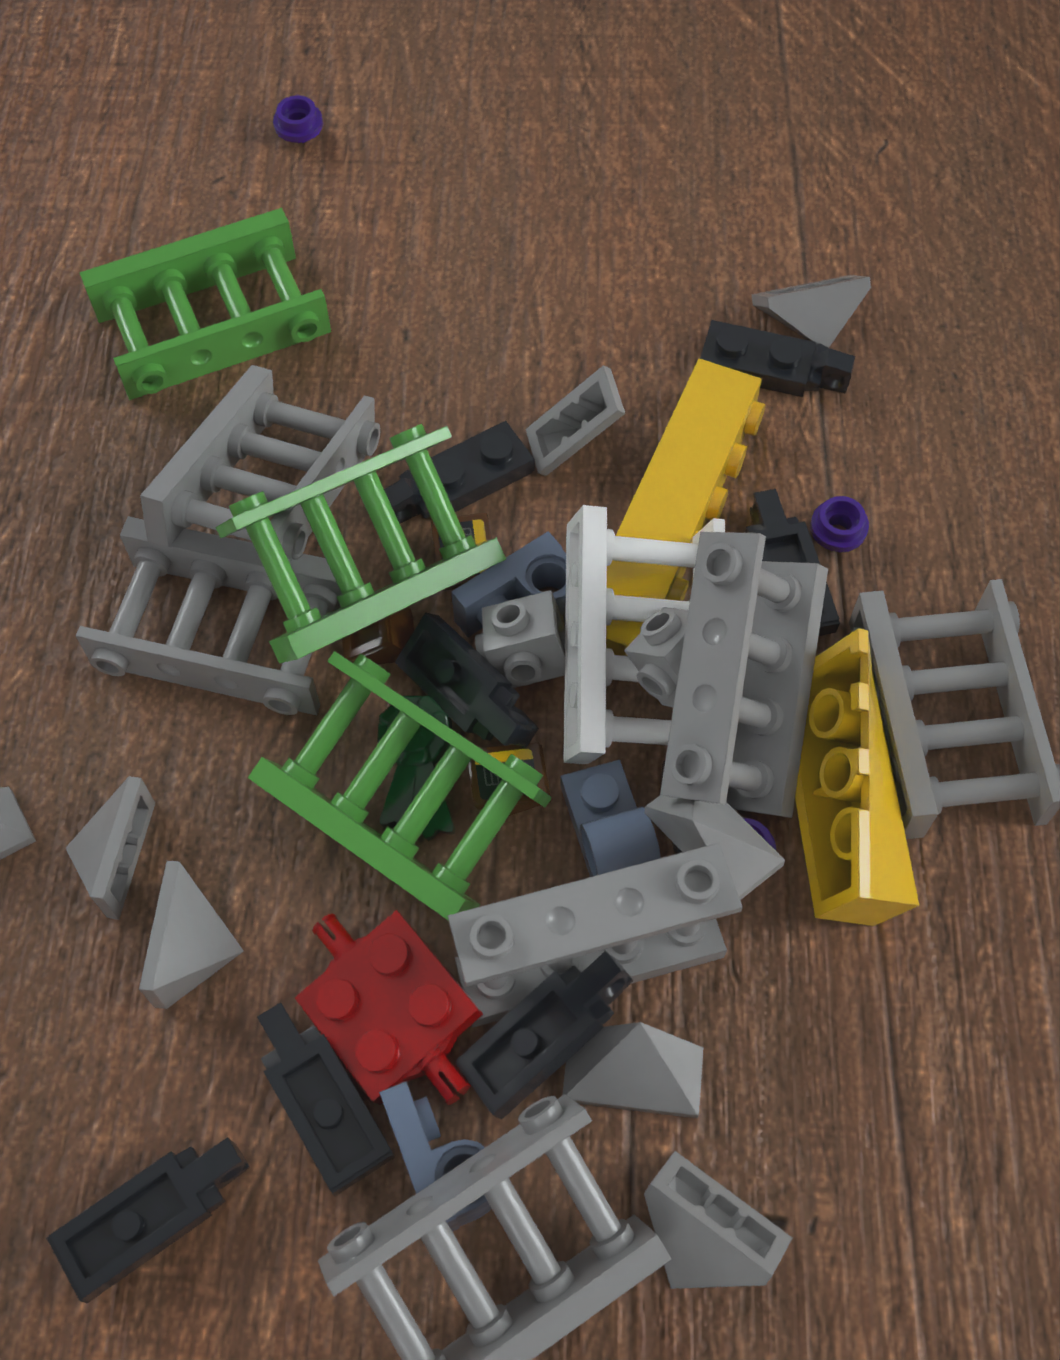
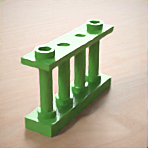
(193, 265)
(359, 602)
(395, 848)

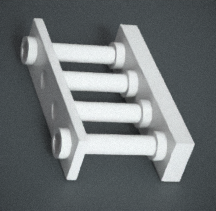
(588, 610)

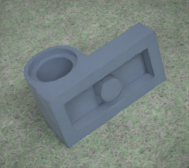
(520, 575)
(607, 820)
(414, 1128)

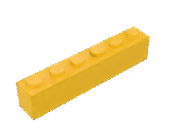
(685, 482)

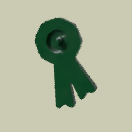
(415, 767)

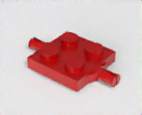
(389, 1007)

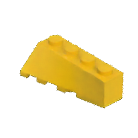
(849, 795)

